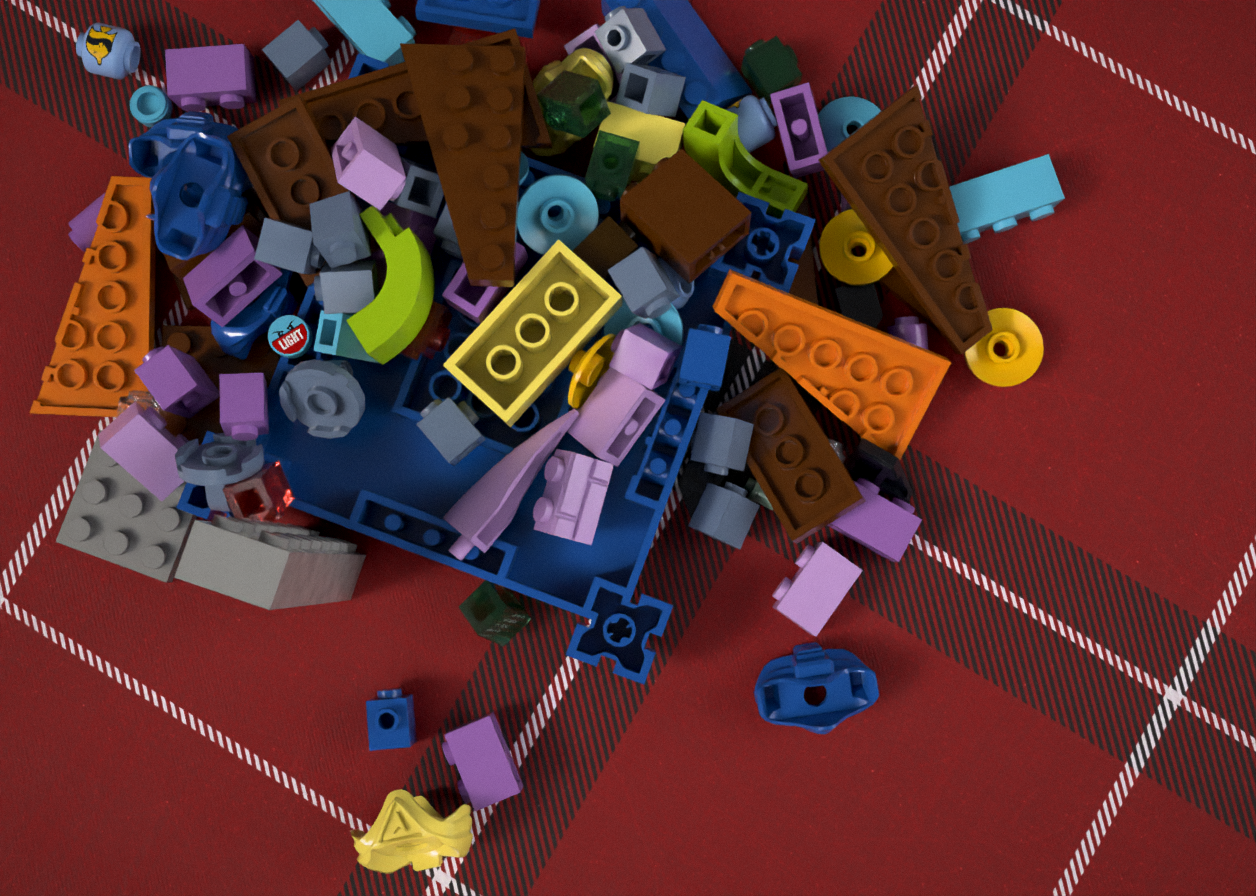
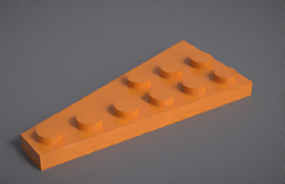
(108, 312)
(851, 368)

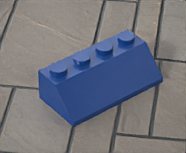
(689, 53)

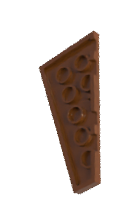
(389, 105)
(474, 129)
(907, 206)

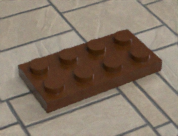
(289, 165)
(793, 457)

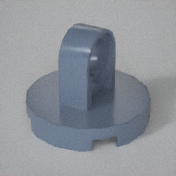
(323, 397)
(218, 464)

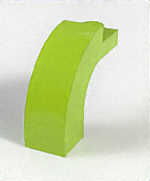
(715, 145)
(407, 294)

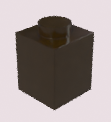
(607, 246)

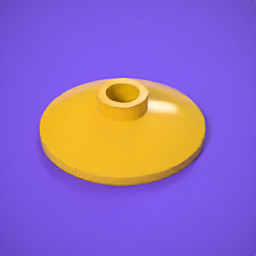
(835, 249)
(1022, 349)
(588, 368)

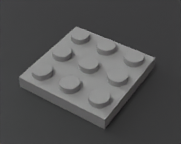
(124, 521)

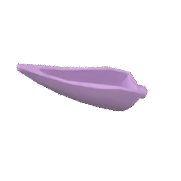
(496, 497)

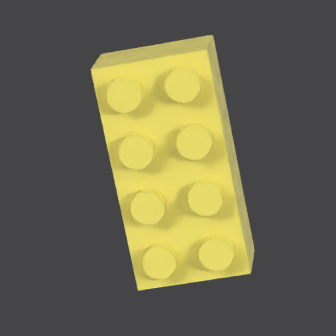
(534, 333)

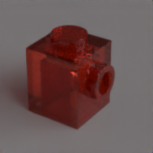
(433, 334)
(260, 496)

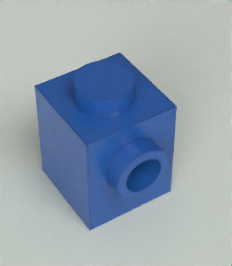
(704, 357)
(391, 720)

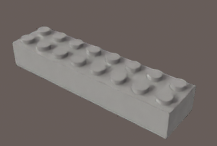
(269, 563)

